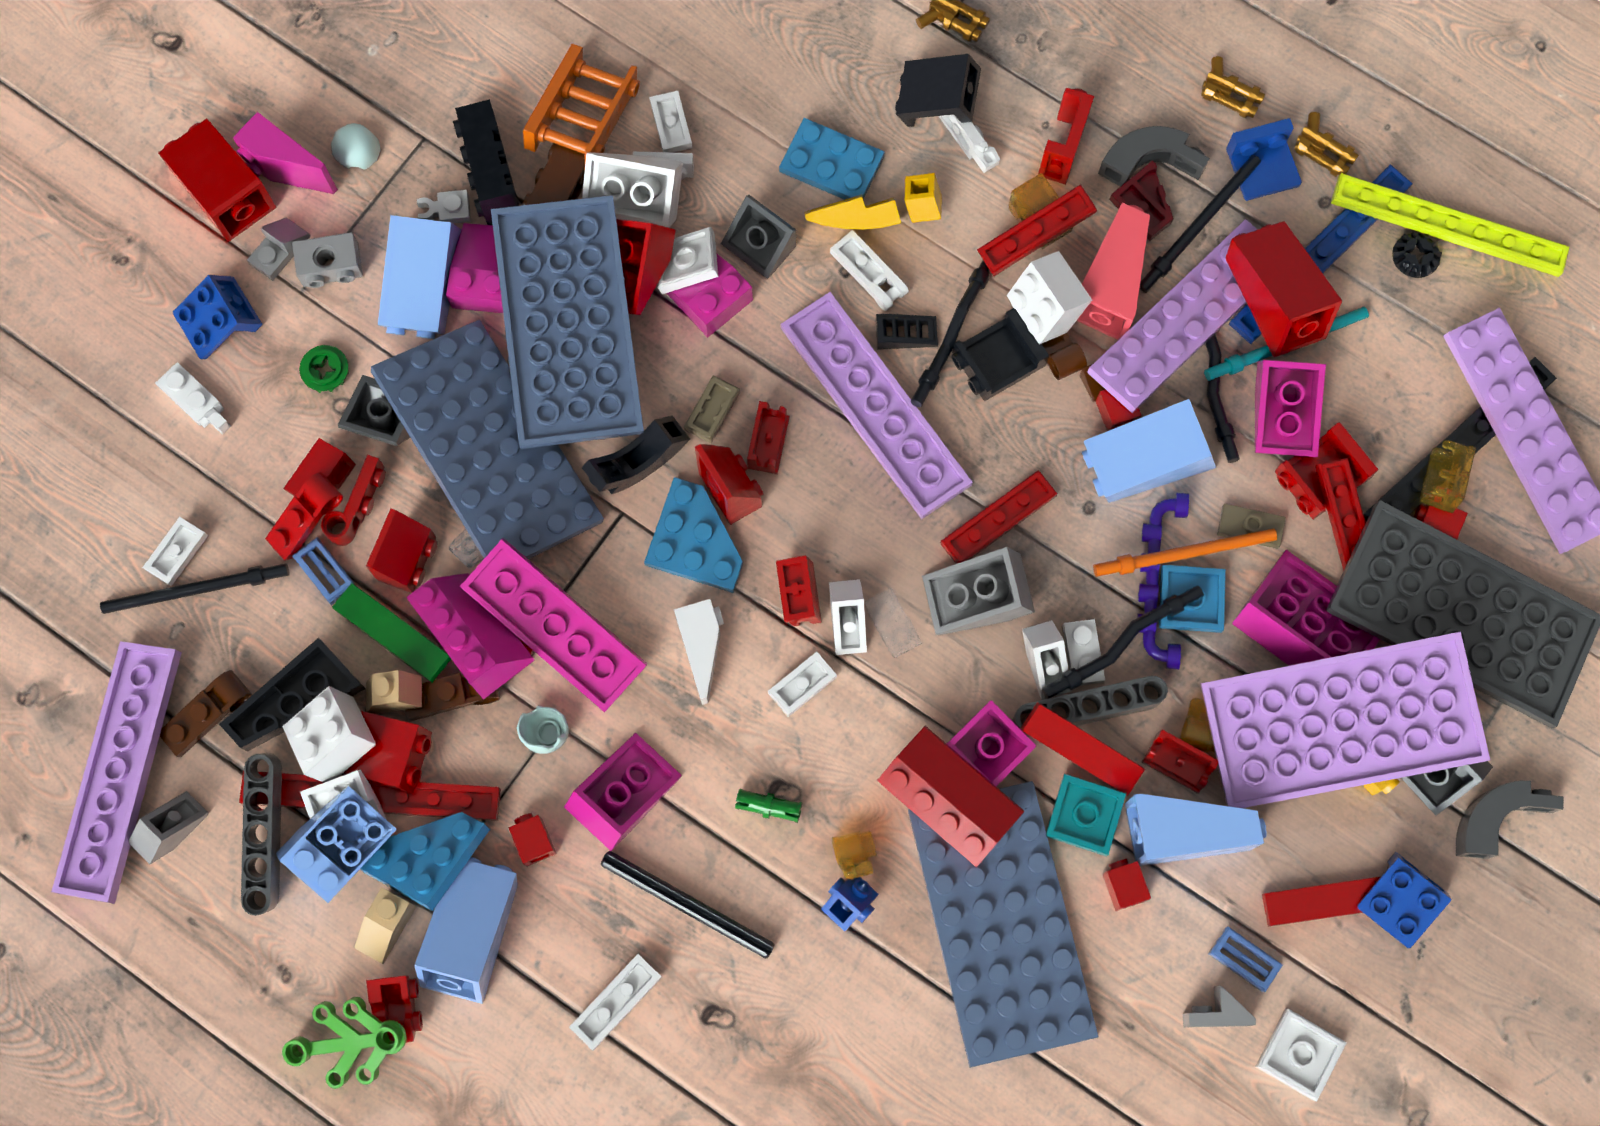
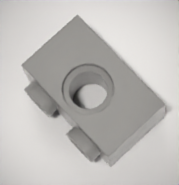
(312, 253)

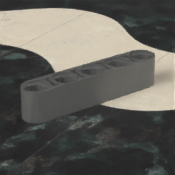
(1104, 701)
(252, 847)

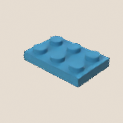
(831, 160)

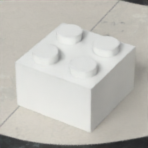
(1049, 297)
(329, 735)

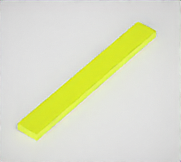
(1450, 225)

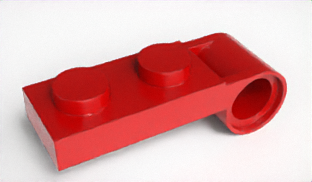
(358, 505)
(302, 514)

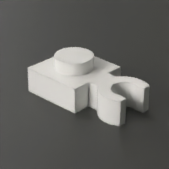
(450, 207)

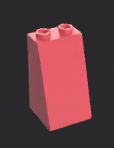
(1116, 273)

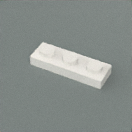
(615, 1002)

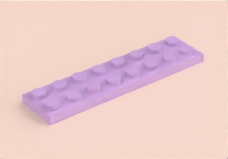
(1172, 329)
(876, 405)
(1528, 429)
(116, 772)

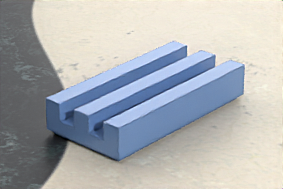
(307, 550)
(1221, 943)

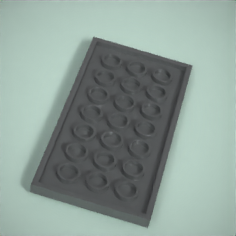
(1422, 584)

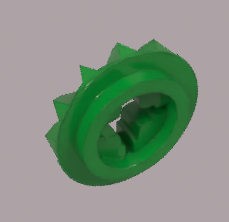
(316, 359)

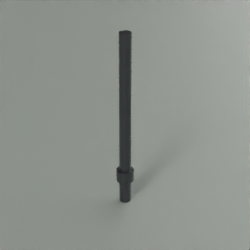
(1162, 265)
(254, 576)

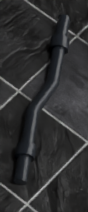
(930, 376)
(1224, 430)
(1171, 606)

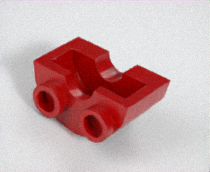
(394, 1000)

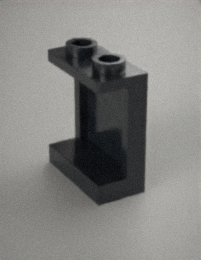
(938, 88)
(999, 356)

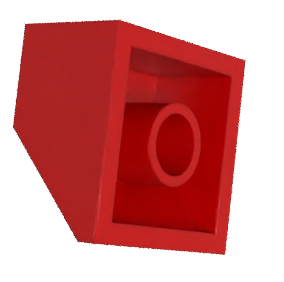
(402, 552)

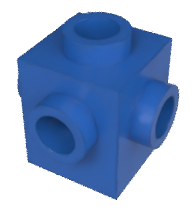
(850, 902)

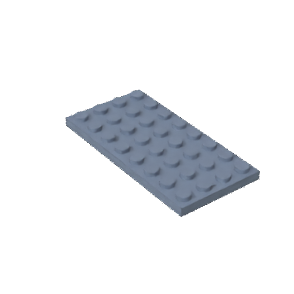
(566, 322)
(462, 419)
(1006, 940)

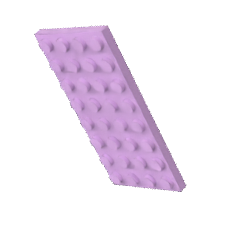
(1345, 721)

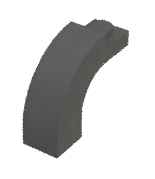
(1149, 145)
(1481, 821)

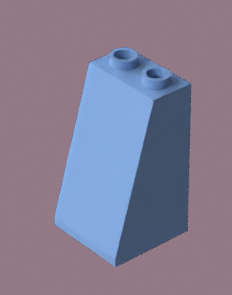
(417, 276)
(1148, 452)
(1185, 829)
(467, 932)

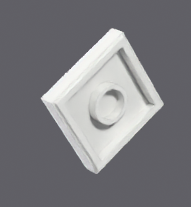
(691, 261)
(1301, 1054)

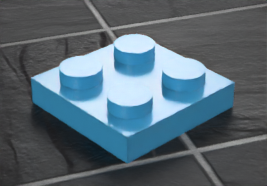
(1206, 612)

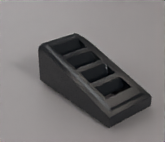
(896, 342)

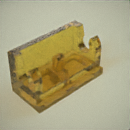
(1447, 476)

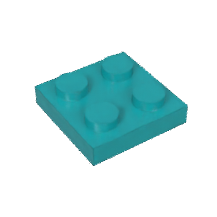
(1085, 815)

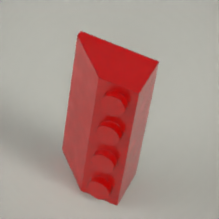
(950, 796)

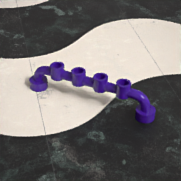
(1149, 592)

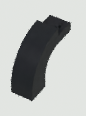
(639, 458)

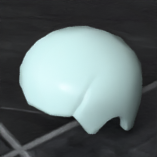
(355, 146)
(543, 729)

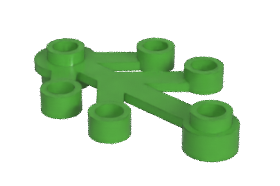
(350, 1041)

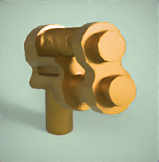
(948, 11)
(1220, 88)
(1314, 143)

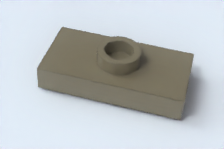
(712, 409)
(1241, 521)

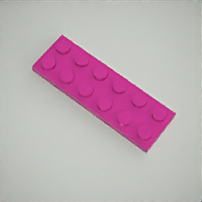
(553, 625)

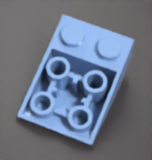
(335, 843)

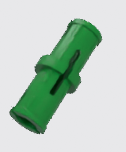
(768, 805)

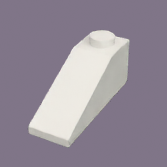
(701, 637)

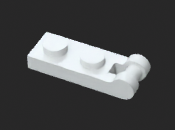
(868, 269)

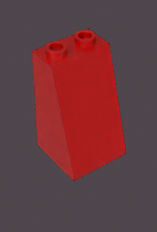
(217, 179)
(1282, 288)

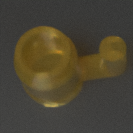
(1195, 730)
(854, 849)

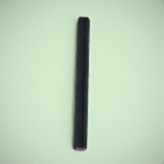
(687, 904)

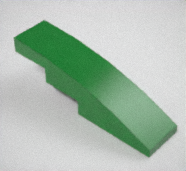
(392, 632)

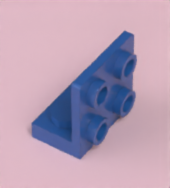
(1277, 168)
(214, 313)
(1404, 901)

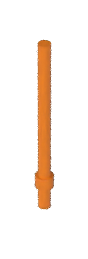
(1127, 564)

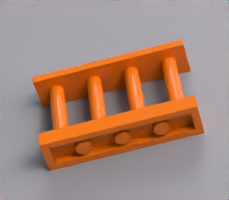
(562, 88)

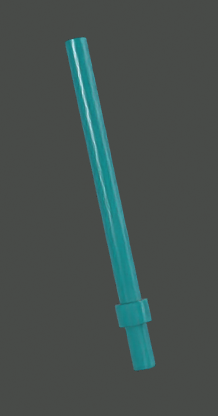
(1236, 363)

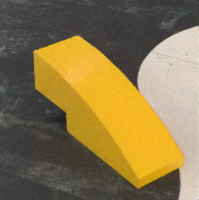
(853, 214)

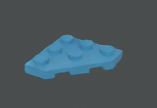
(693, 539)
(427, 858)

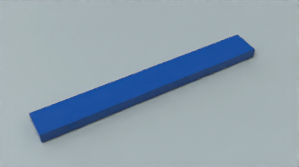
(1329, 245)

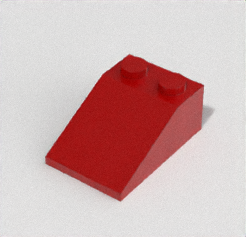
(644, 258)
(728, 482)

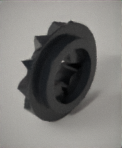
(1408, 262)

